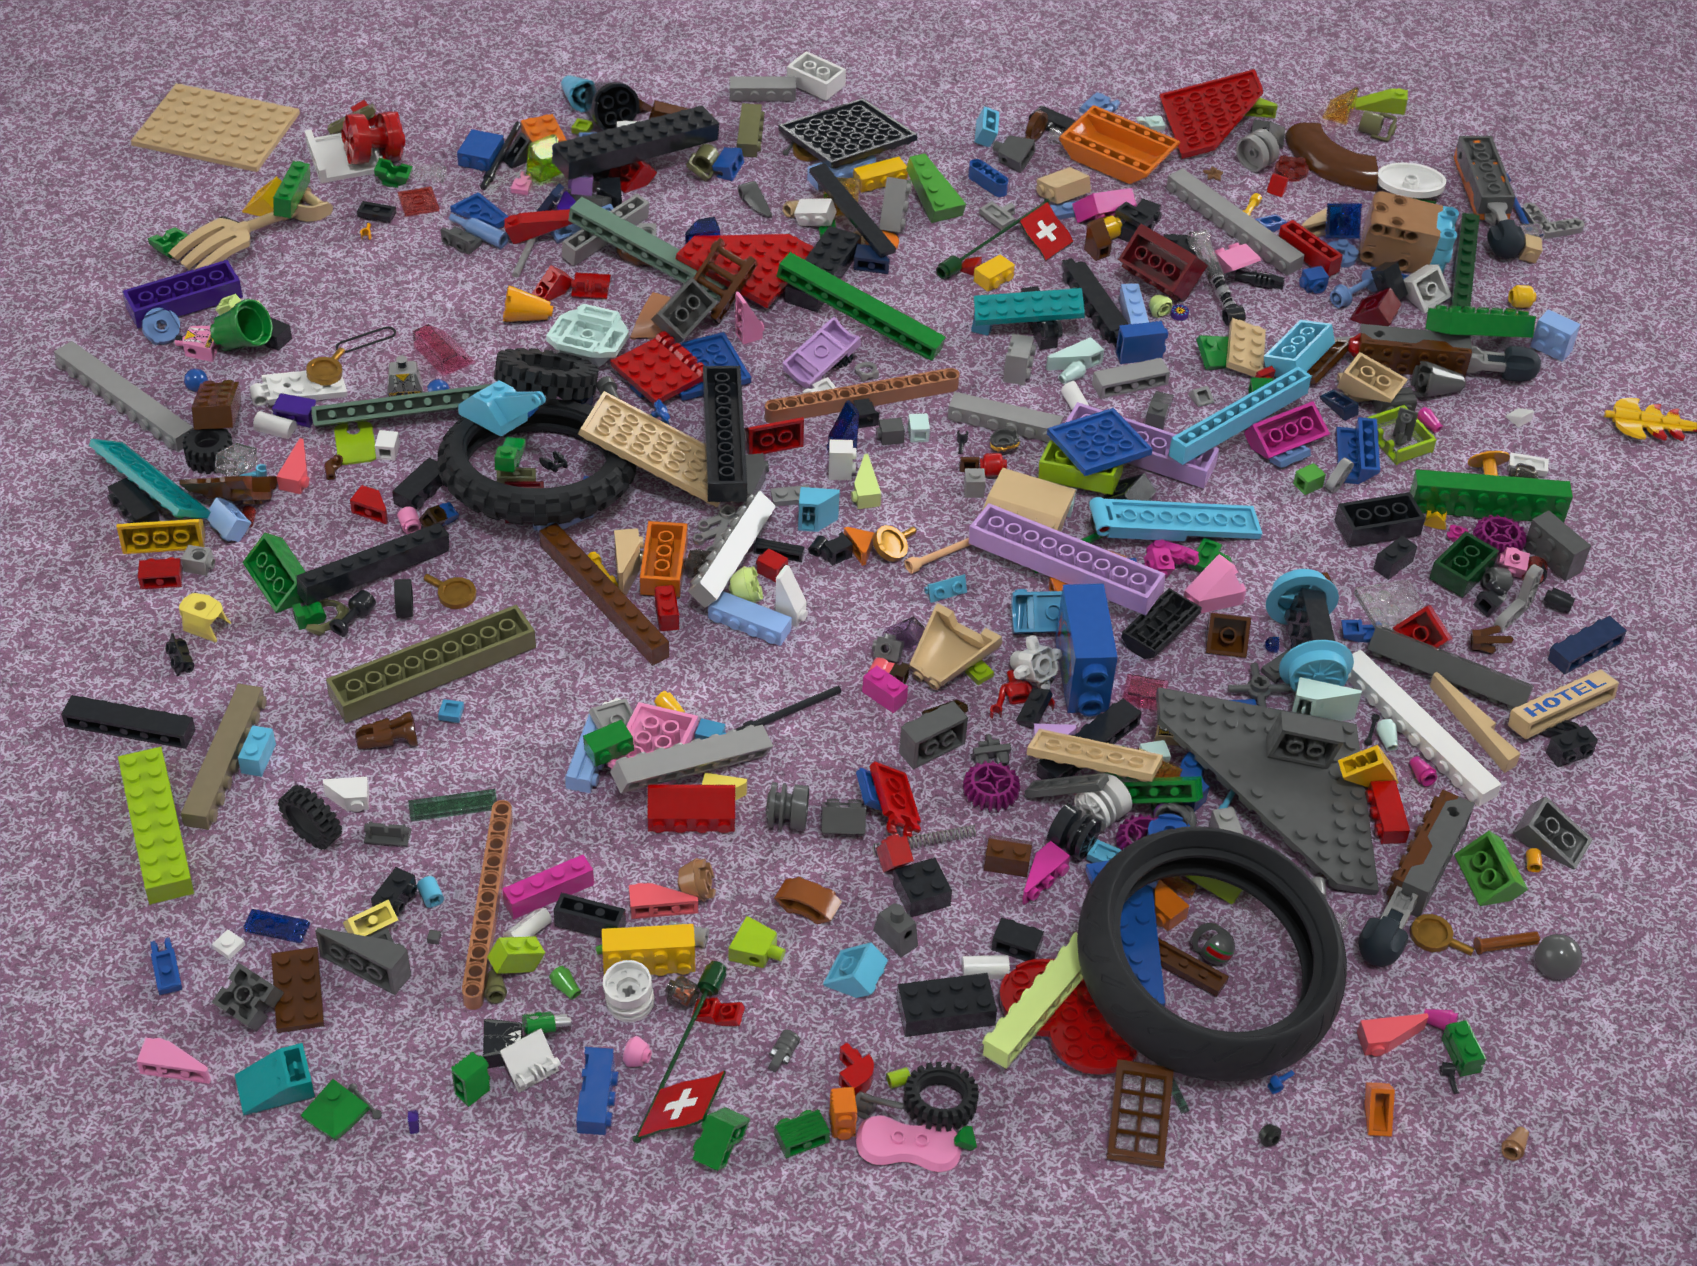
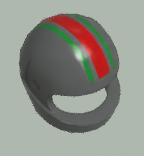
(1218, 948)

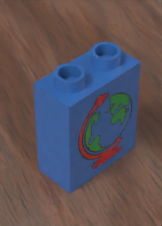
(1087, 648)

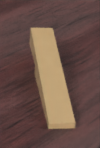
(1476, 723)

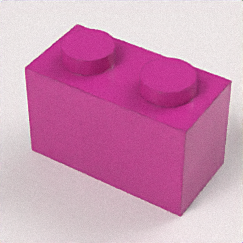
(885, 689)

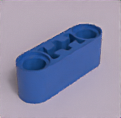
(988, 178)

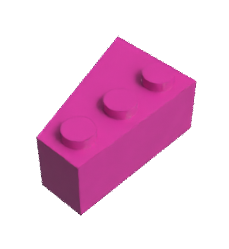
(1102, 204)

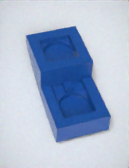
(1356, 632)

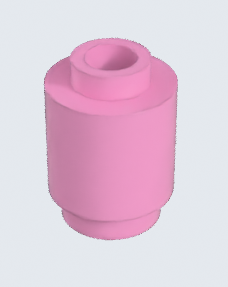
(409, 520)

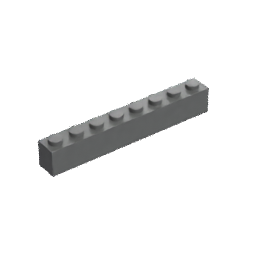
(1453, 668)

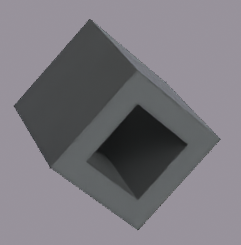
(890, 431)

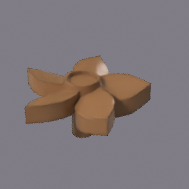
(1213, 173)

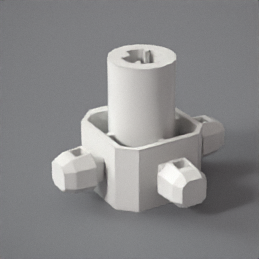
(1036, 663)

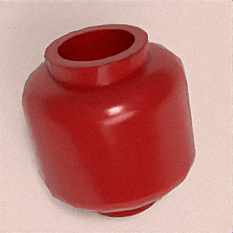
(993, 464)

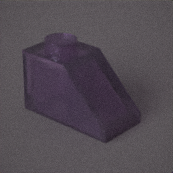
(908, 631)

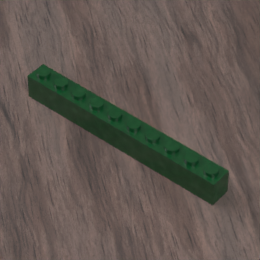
(1465, 260)

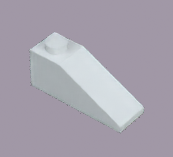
(789, 597)

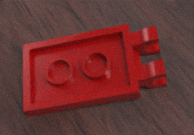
(895, 799)

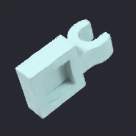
(1153, 122)

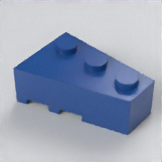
(596, 1091)

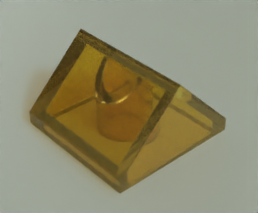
(1341, 107)

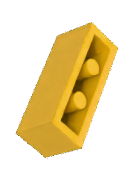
(875, 174)

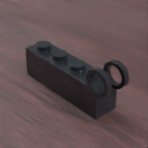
(1045, 332)

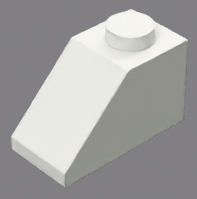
(348, 793)

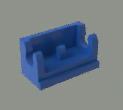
(729, 163)

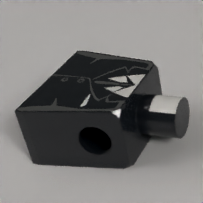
(497, 1036)

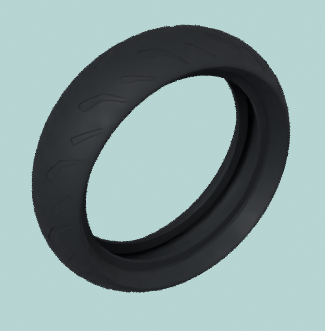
(1168, 1037)

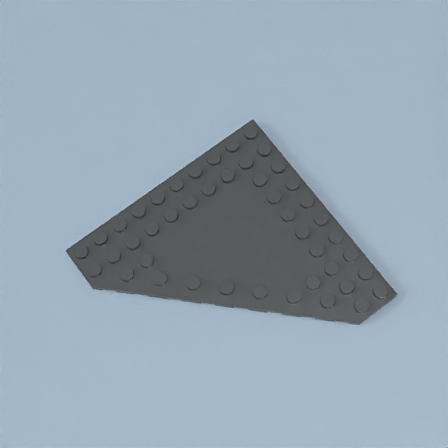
(1302, 802)

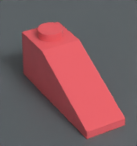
(293, 474)
(657, 901)
(1385, 1034)

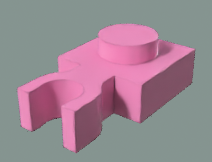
(522, 185)

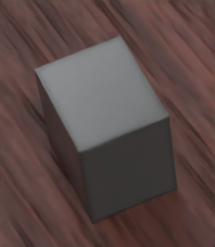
(434, 937)

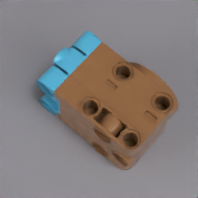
(1407, 232)

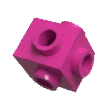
(1160, 560)

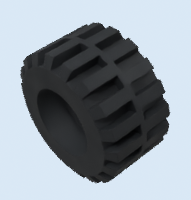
(202, 446)

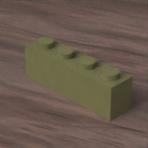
(750, 129)

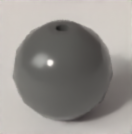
(1558, 956)

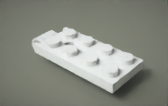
(293, 384)

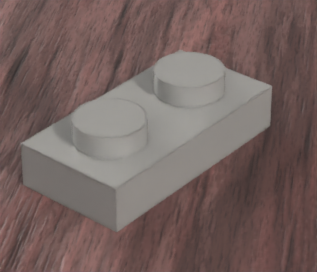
(786, 495)

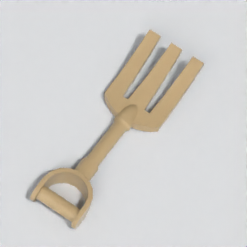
(230, 237)

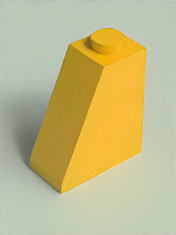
(1367, 767)

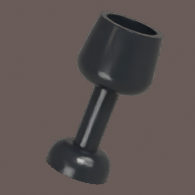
(359, 605)

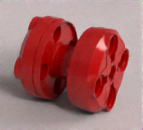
(360, 139)

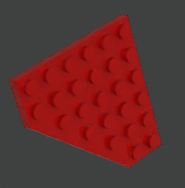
(1209, 110)
(768, 251)

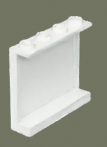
(331, 159)

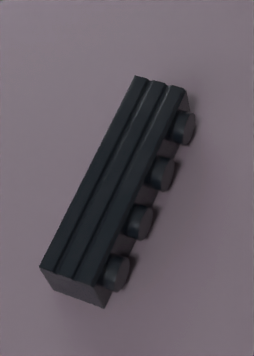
(791, 551)

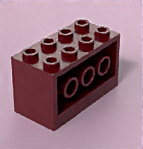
(1162, 263)

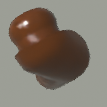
(332, 465)

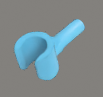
(260, 471)

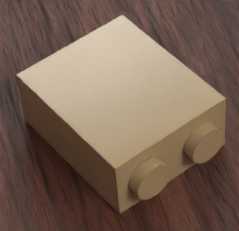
(1063, 185)

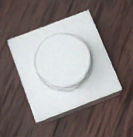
(228, 944)

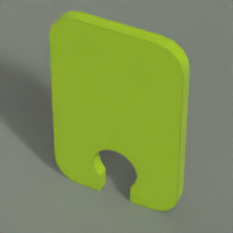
(355, 447)

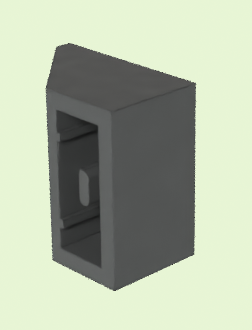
(843, 817)

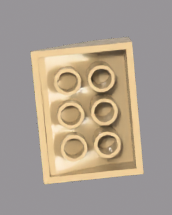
(1031, 498)

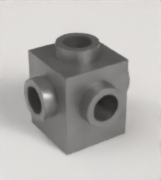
(895, 647)

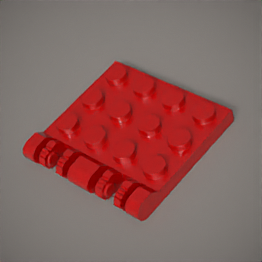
(659, 368)

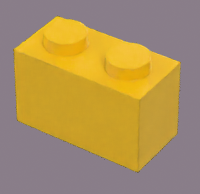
(994, 273)

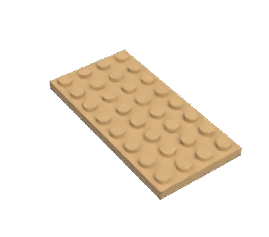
(648, 444)

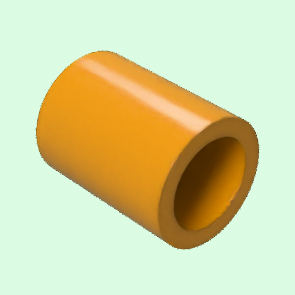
(1534, 860)

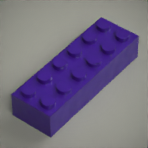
(183, 292)

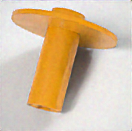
(1489, 461)

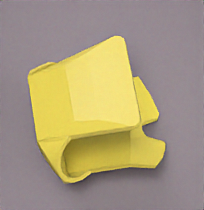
(198, 613)

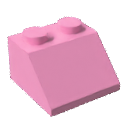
(1236, 257)

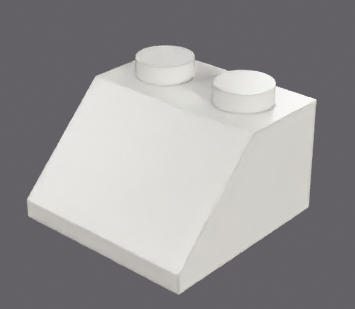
(1427, 287)

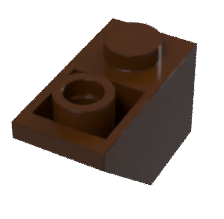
(1097, 240)

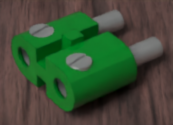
(545, 1020)

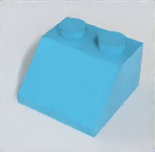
(856, 970)

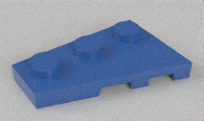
(480, 208)

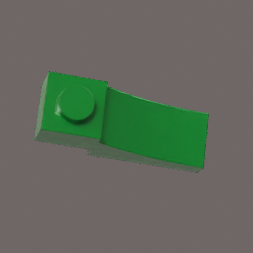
(510, 454)

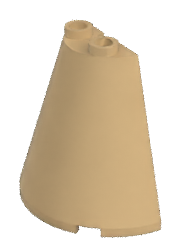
(949, 648)

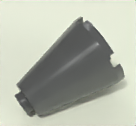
(1435, 380)

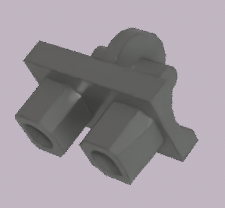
(991, 749)

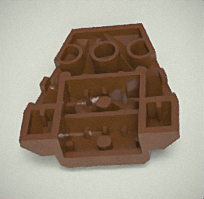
(233, 488)

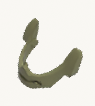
(320, 629)

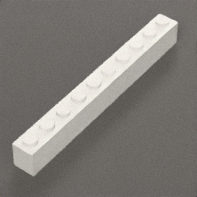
(1423, 731)

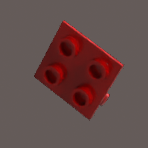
(590, 285)

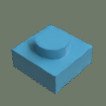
(451, 711)

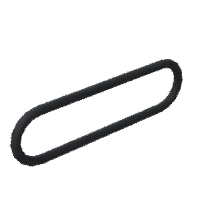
(387, 327)

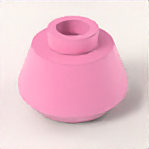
(636, 1052)

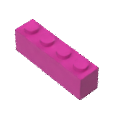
(547, 886)

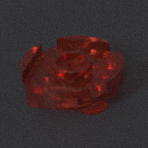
(1299, 165)

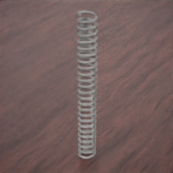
(940, 834)

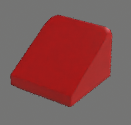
(1277, 185)
(970, 264)

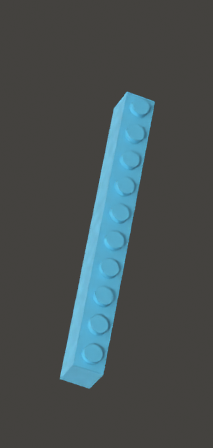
(1239, 415)

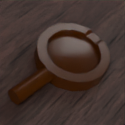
(1036, 125)

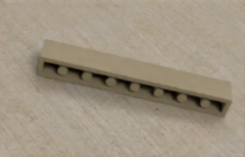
(222, 757)

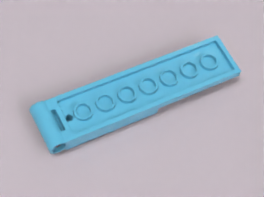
(1172, 520)

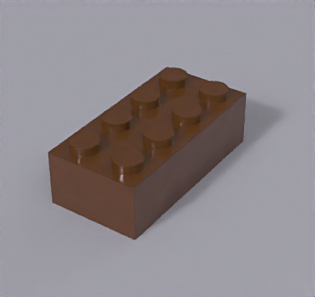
(216, 405)

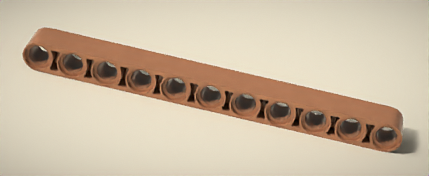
(878, 392)
(487, 905)

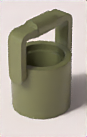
(1372, 124)
(703, 161)

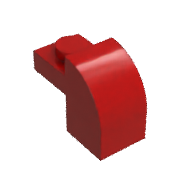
(858, 1071)

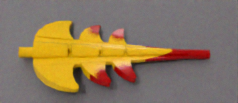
(1632, 419)

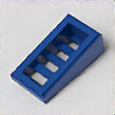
(1267, 221)

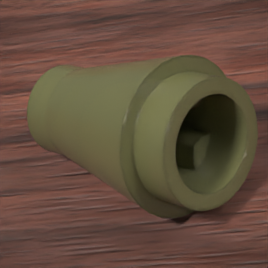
(495, 988)

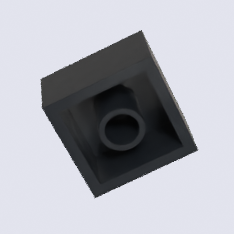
(922, 887)

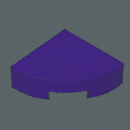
(413, 1121)

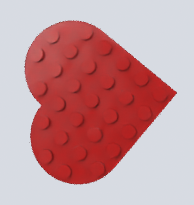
(1076, 1028)

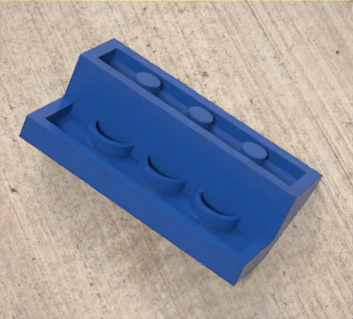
(1361, 448)

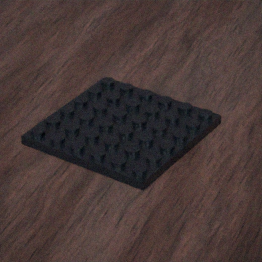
(847, 133)

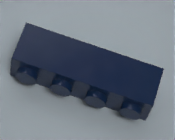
(1586, 644)

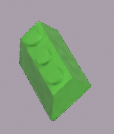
(1490, 870)

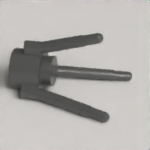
(867, 1104)

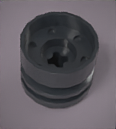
(1073, 831)

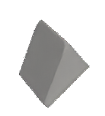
(1201, 396)

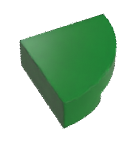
(965, 1138)

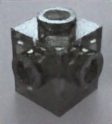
(695, 560)

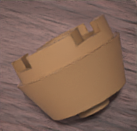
(696, 879)

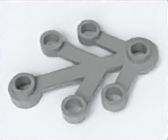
(724, 516)

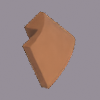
(644, 325)

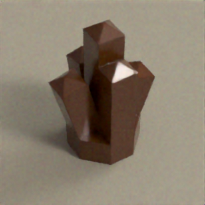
(1480, 638)

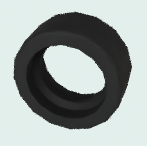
(403, 598)

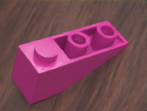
(1047, 866)

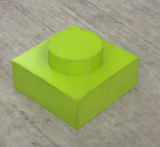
(581, 125)
(980, 672)

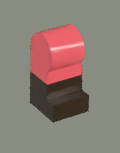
(900, 672)

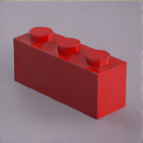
(1387, 812)

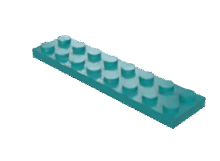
(149, 479)

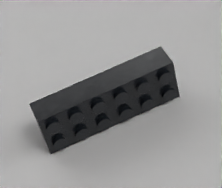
(832, 254)

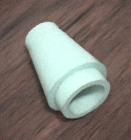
(1072, 372)
(1388, 734)

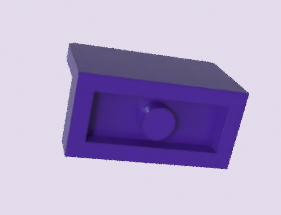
(295, 409)

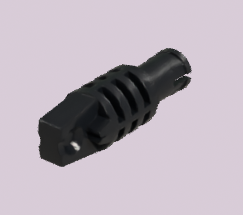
(1265, 280)

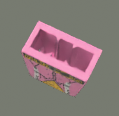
(198, 343)

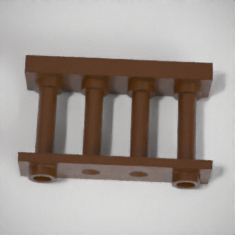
(737, 281)

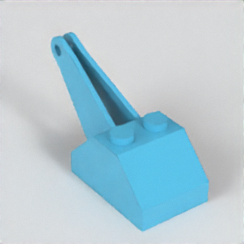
(500, 407)

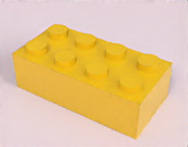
(659, 948)

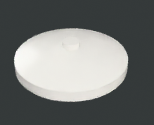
(1411, 180)

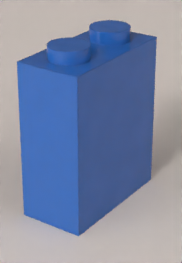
(479, 150)
(1141, 342)

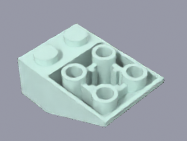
(1326, 700)

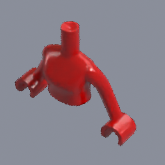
(1017, 693)

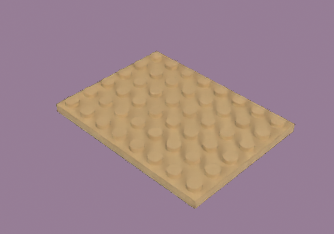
(215, 127)

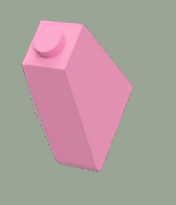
(1216, 587)

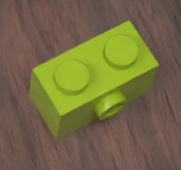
(516, 954)

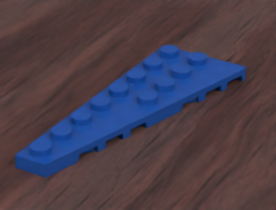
(1139, 936)

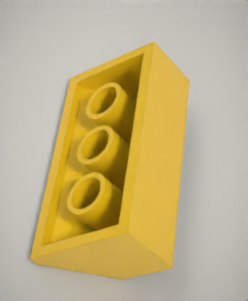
(161, 536)

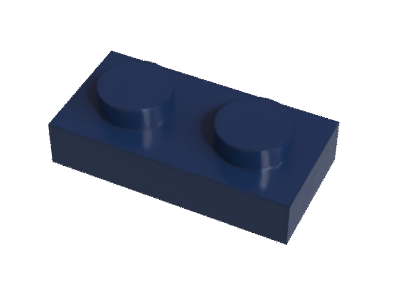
(554, 196)

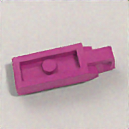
(1179, 553)

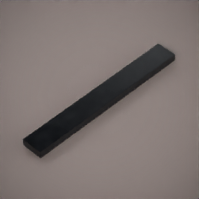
(852, 210)

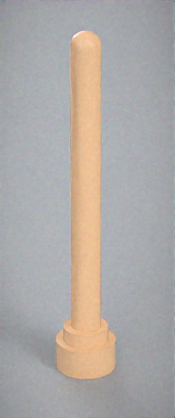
(914, 564)

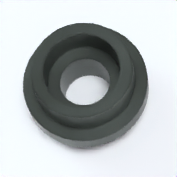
(1270, 1135)

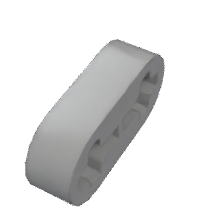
(1339, 475)

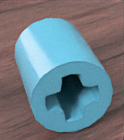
(430, 891)

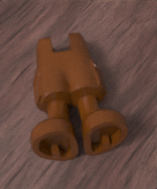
(384, 731)

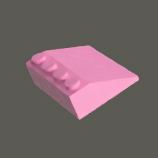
(657, 728)

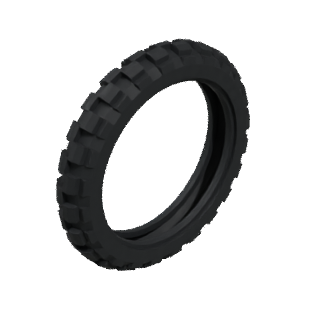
(531, 505)

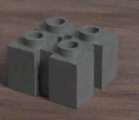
(244, 984)

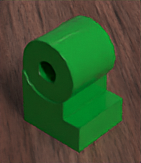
(308, 614)

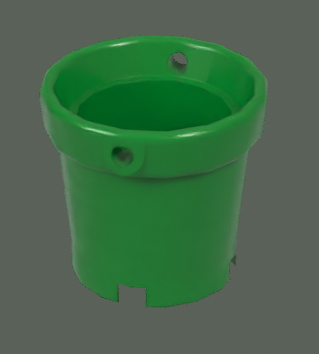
(242, 326)

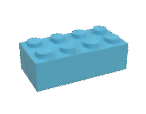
(1300, 347)

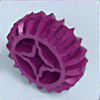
(1500, 533)
(991, 786)
(1135, 828)

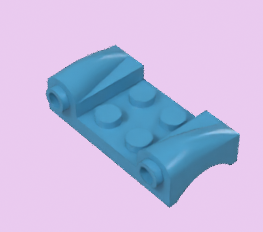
(1035, 611)

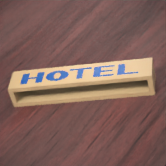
(1563, 704)

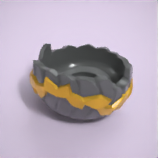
(1004, 440)

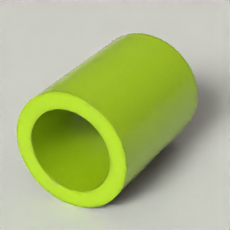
(897, 1078)

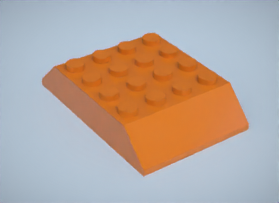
(1116, 145)

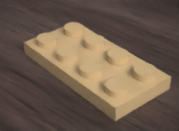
(1245, 347)

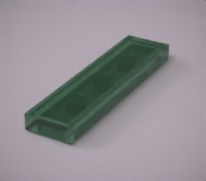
(452, 805)

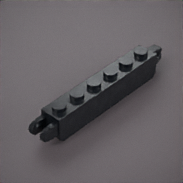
(1096, 300)

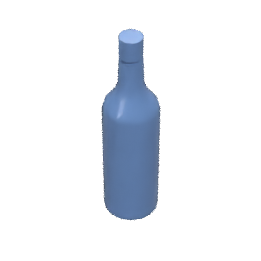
(482, 230)

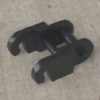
(550, 465)

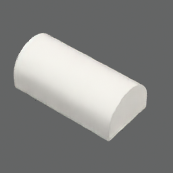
(1073, 394)
(274, 425)
(530, 924)
(995, 965)

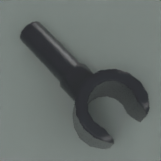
(961, 439)
(1448, 1069)

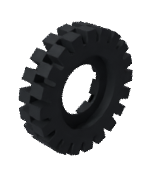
(547, 372)

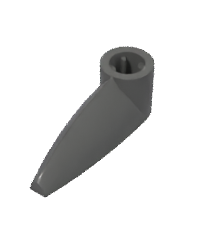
(754, 197)

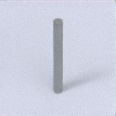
(523, 258)

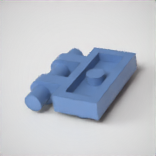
(1101, 101)

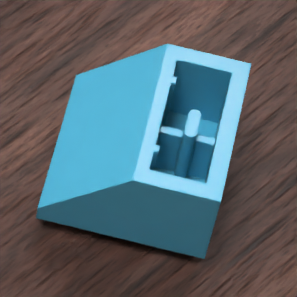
(817, 508)

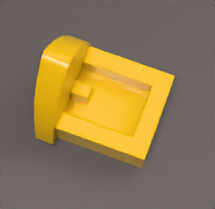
(1435, 520)

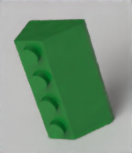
(275, 571)

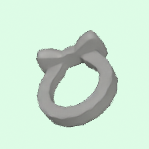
(864, 376)

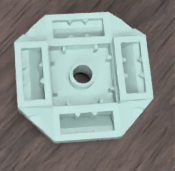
(589, 334)

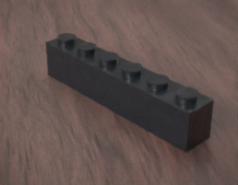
(128, 721)
(1106, 728)

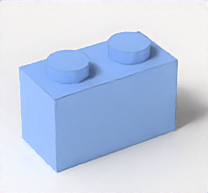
(228, 520)

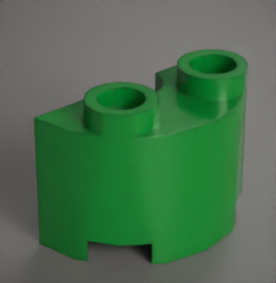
(390, 174)
(168, 241)

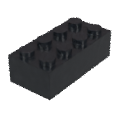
(1379, 519)
(946, 1004)

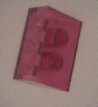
(440, 350)

